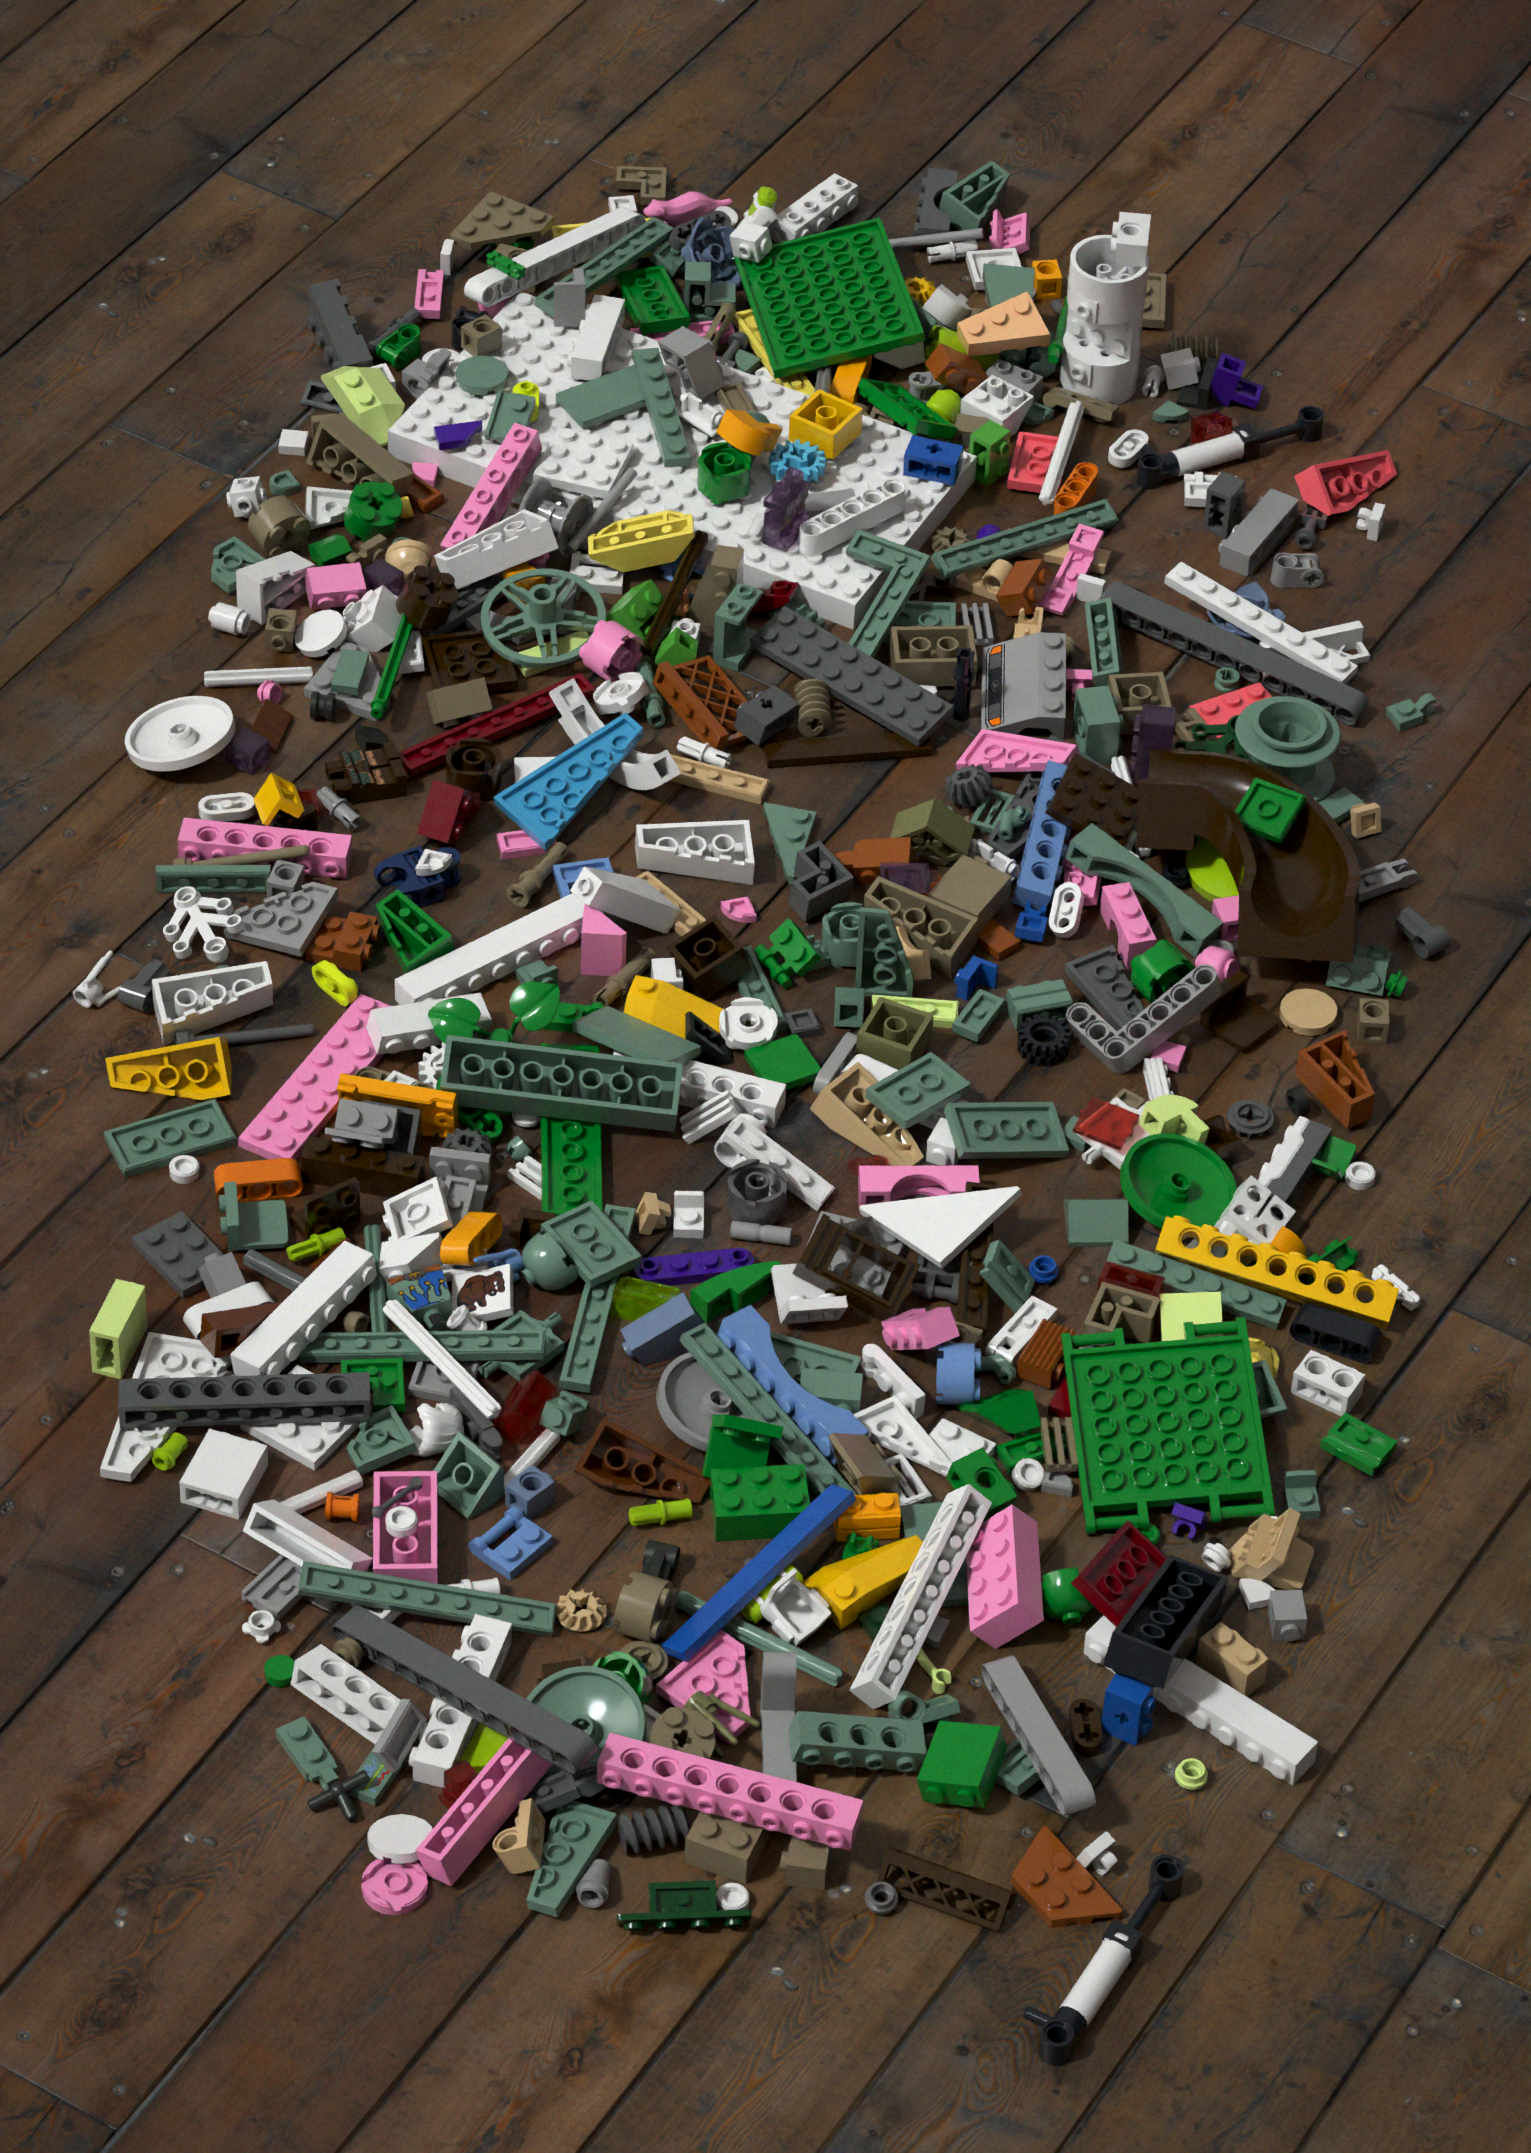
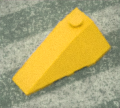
(863, 1579)

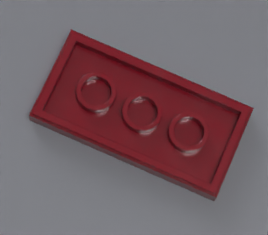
(1119, 1572)

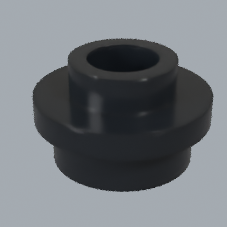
(1176, 874)

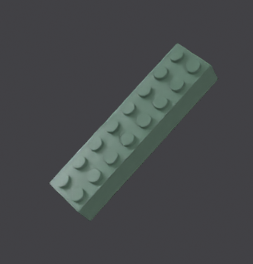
(562, 1083)

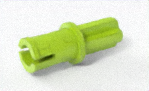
(316, 1245)
(660, 1512)

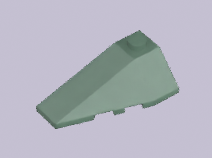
(881, 959)

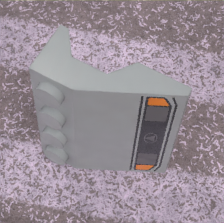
(1025, 684)

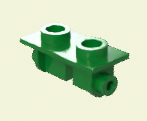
(1337, 1254)

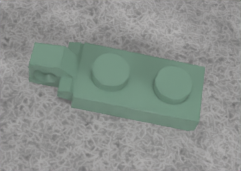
(308, 1752)

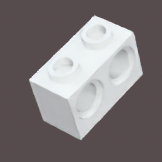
(1327, 1383)

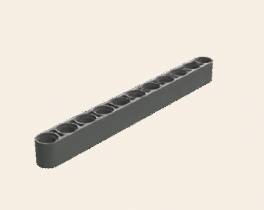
(1232, 651)
(467, 1690)

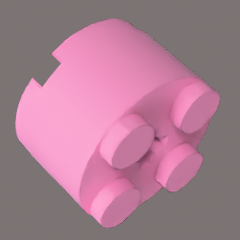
(611, 650)

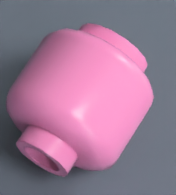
(1221, 959)

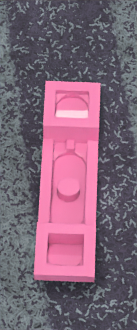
(1079, 559)

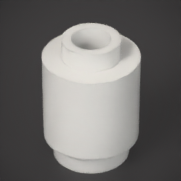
(229, 619)

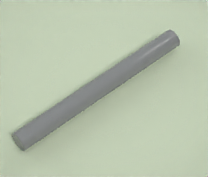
(936, 238)
(601, 510)

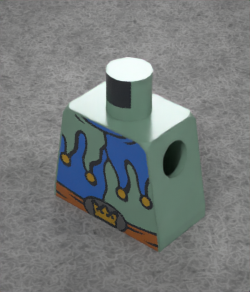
(423, 1296)

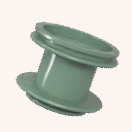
(1292, 740)

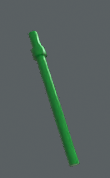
(1056, 346)

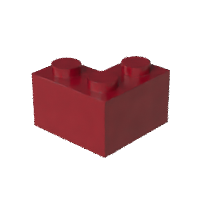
(446, 811)

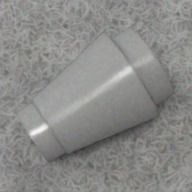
(594, 1886)

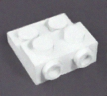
(417, 1211)

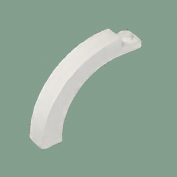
(579, 721)

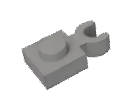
(435, 366)

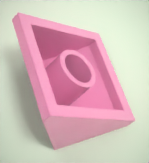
(601, 944)

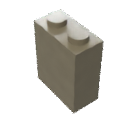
(973, 889)

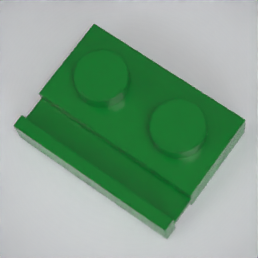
(1358, 1444)

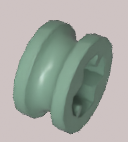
(1228, 685)

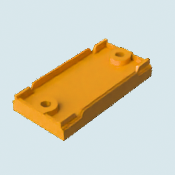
(437, 1106)

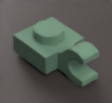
(1410, 714)

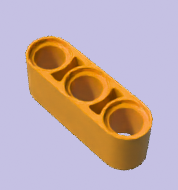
(848, 377)
(470, 1238)

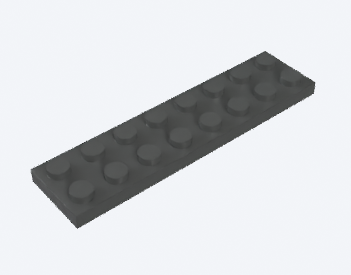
(852, 676)

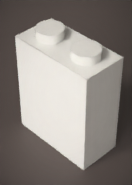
(223, 1473)

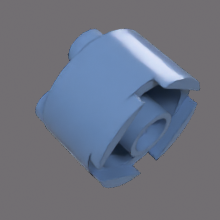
(956, 1373)

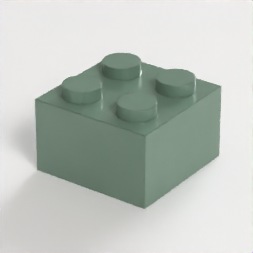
(1097, 723)

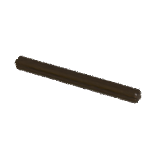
(674, 593)

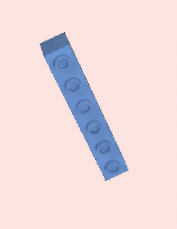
(1043, 846)

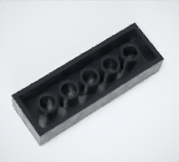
(1165, 1622)

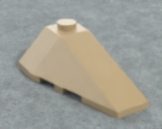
(854, 1117)

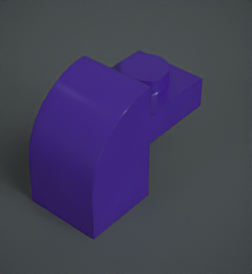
(1229, 385)

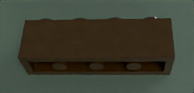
(377, 1170)

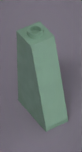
(1002, 284)

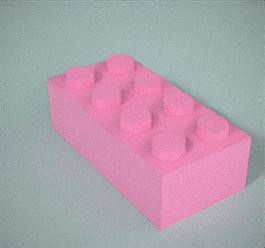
(414, 1555)
(1004, 1577)

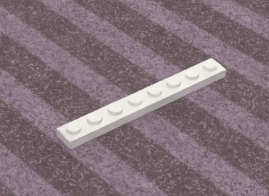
(1259, 623)

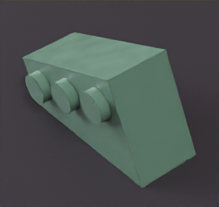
(975, 197)

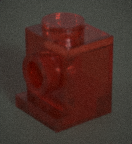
(1209, 426)
(456, 1782)

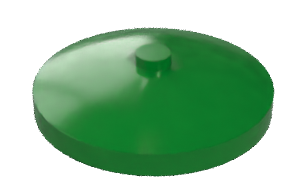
(1178, 1178)

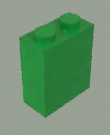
(962, 1764)

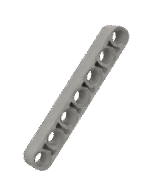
(1038, 1735)

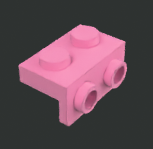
(1010, 232)

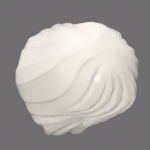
(438, 1430)

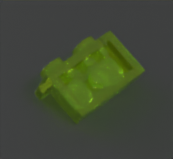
(637, 1297)

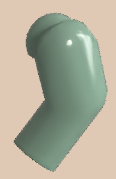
(1012, 819)
(999, 1366)

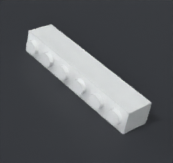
(305, 1312)

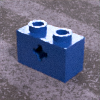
(933, 460)
(1128, 1709)

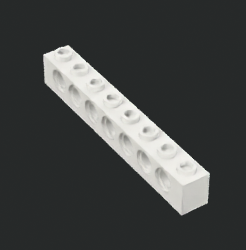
(920, 1597)

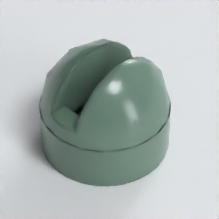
(518, 1149)

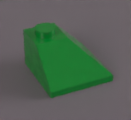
(1006, 1411)

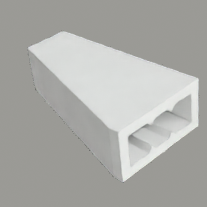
(626, 898)

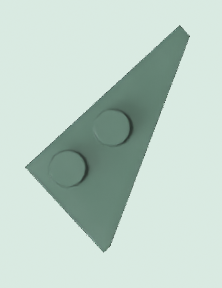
(790, 833)

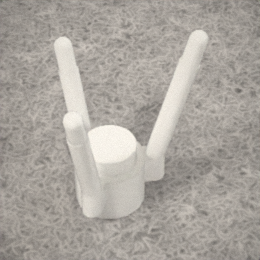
(91, 989)

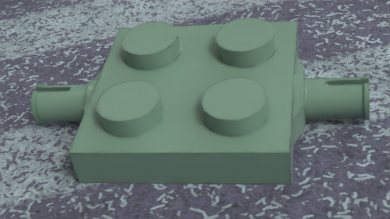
(521, 1368)

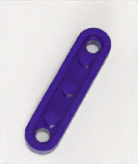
(691, 1267)

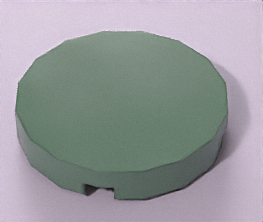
(481, 374)

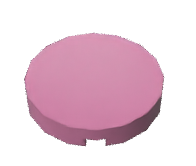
(394, 1887)

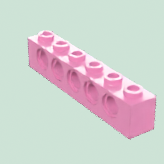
(496, 485)
(210, 839)

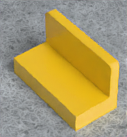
(275, 795)

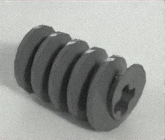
(653, 1827)

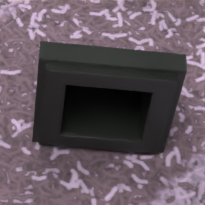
(369, 737)

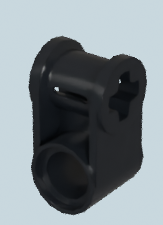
(463, 317)

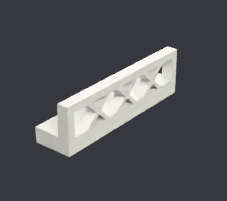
(1338, 639)

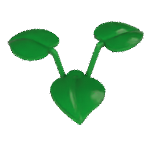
(532, 1003)

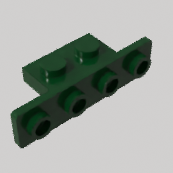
(683, 1904)

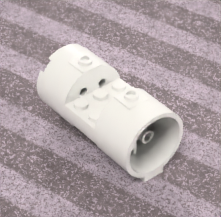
(1103, 323)

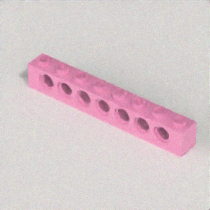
(730, 1791)

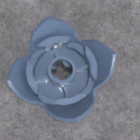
(712, 246)
(1256, 595)

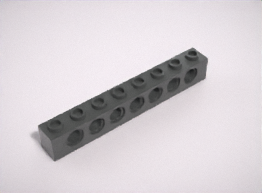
(244, 1400)

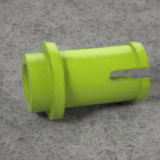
(165, 1457)

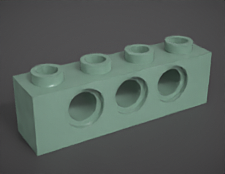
(1103, 640)
(857, 1741)

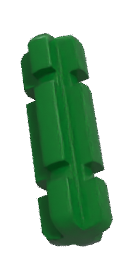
(506, 265)

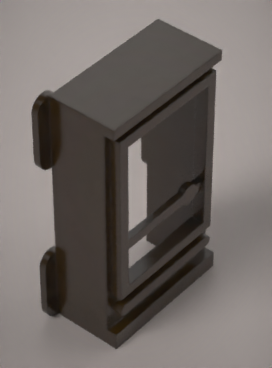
(820, 1253)

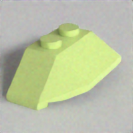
(366, 399)

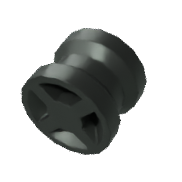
(322, 705)

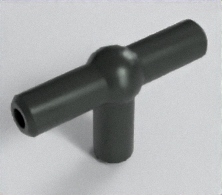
(339, 1792)

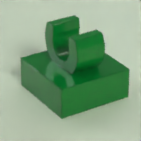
(857, 1545)

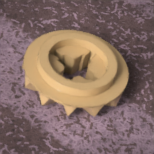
(584, 1619)

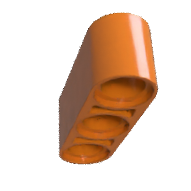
(1078, 488)
(261, 1179)

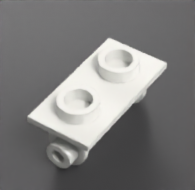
(703, 417)
(996, 859)

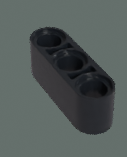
(1335, 1333)

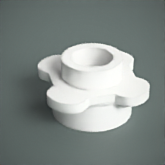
(261, 1619)

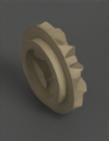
(942, 539)
(649, 1652)

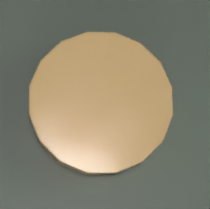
(1308, 1012)

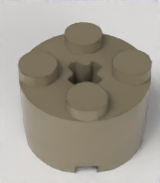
(279, 526)
(645, 1607)
(686, 1728)

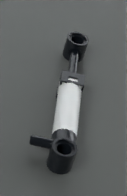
(1240, 444)
(1118, 1951)

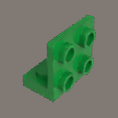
(738, 1443)

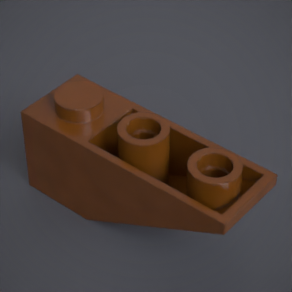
(229, 1328)

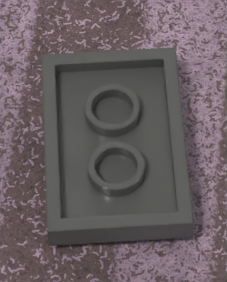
(176, 1252)

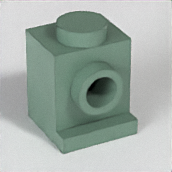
(564, 1413)

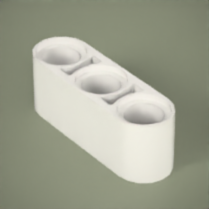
(243, 1296)

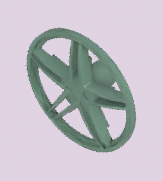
(540, 614)

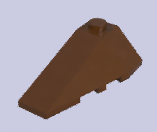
(632, 1464)

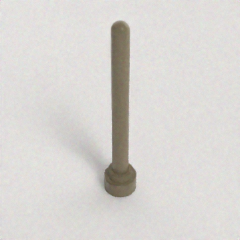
(250, 858)

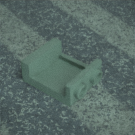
(731, 629)

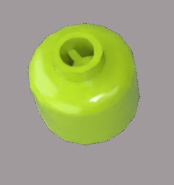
(945, 403)

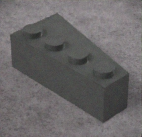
(335, 328)

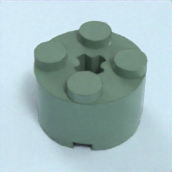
(841, 934)

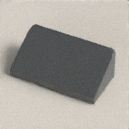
(319, 397)

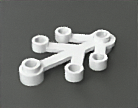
(188, 901)

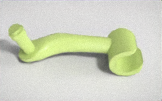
(938, 1676)

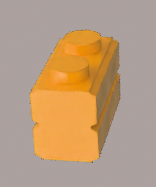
(870, 1515)

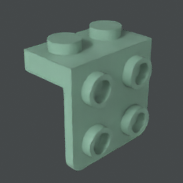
(1365, 973)
(252, 1223)

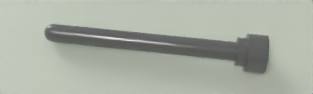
(251, 1035)

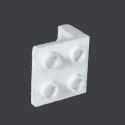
(801, 1301)

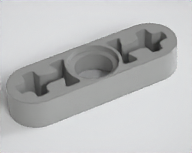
(836, 1062)

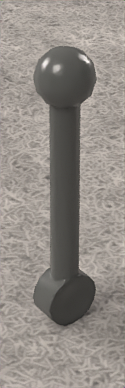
(415, 1484)

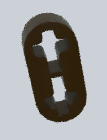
(1091, 1727)

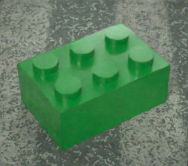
(756, 1500)

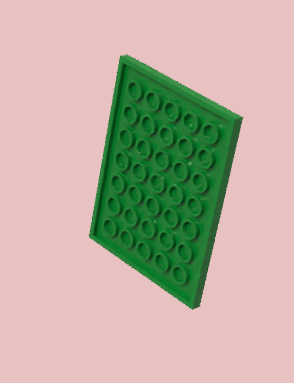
(829, 298)

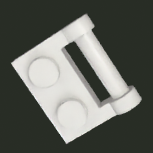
(602, 579)

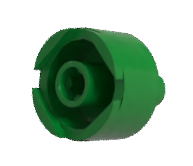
(723, 473)
(373, 510)
(1159, 969)

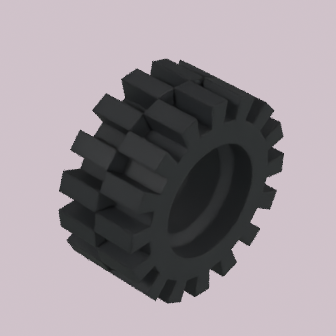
(1043, 1051)

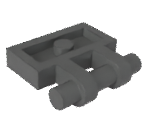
(931, 1274)

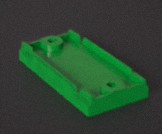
(652, 300)
(906, 408)

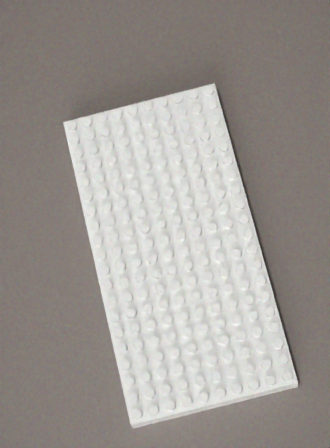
(538, 353)

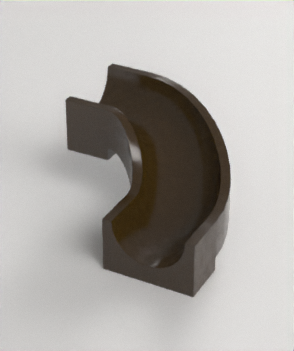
(1292, 895)

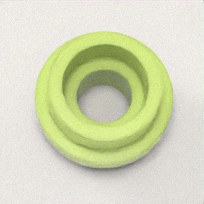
(1191, 1774)

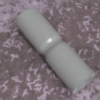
(764, 1233)

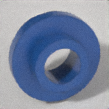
(1043, 1269)

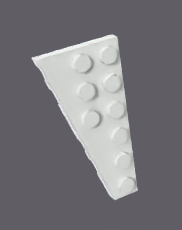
(160, 1358)

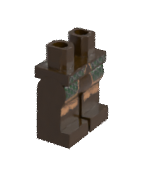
(368, 774)

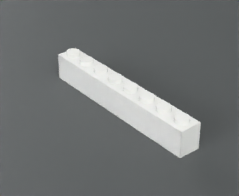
(495, 953)
(1224, 1713)

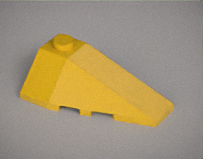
(666, 1005)
(183, 1070)

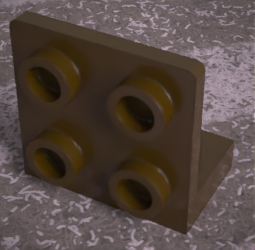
(329, 1210)

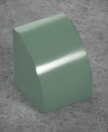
(848, 1007)

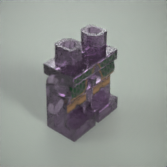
(785, 510)

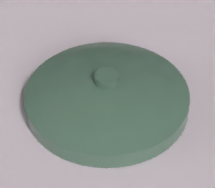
(593, 1702)

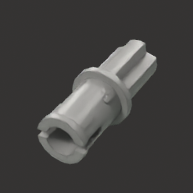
(339, 808)

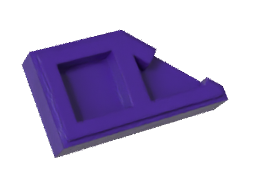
(456, 435)

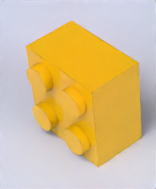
(826, 423)

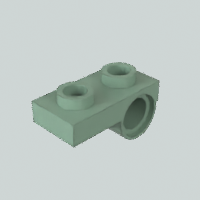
(930, 1710)

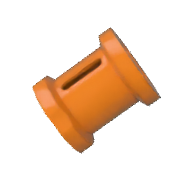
(342, 1506)

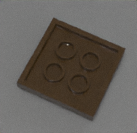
(467, 657)
(1094, 796)

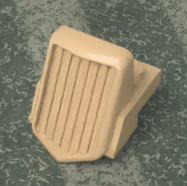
(1273, 1552)

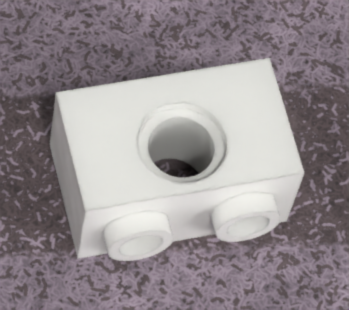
(1130, 239)

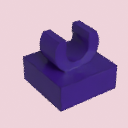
(1188, 1517)

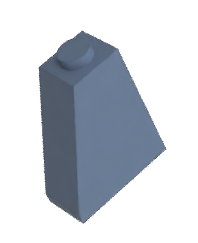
(658, 1333)

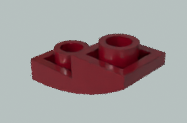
(776, 596)

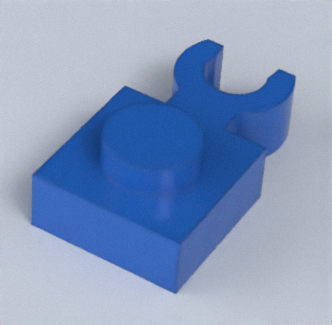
(1031, 924)

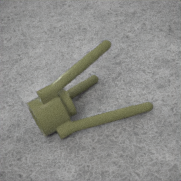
(706, 1706)

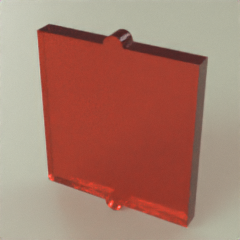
(1106, 1123)

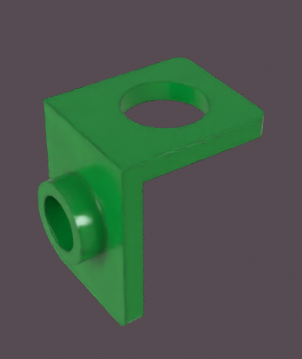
(1335, 1158)

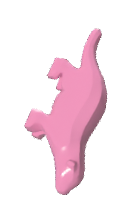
(683, 208)

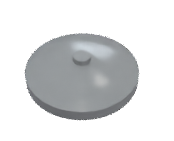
(689, 1399)

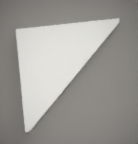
(941, 1224)

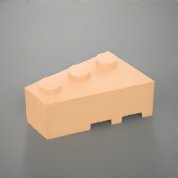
(1004, 327)

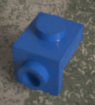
(975, 972)

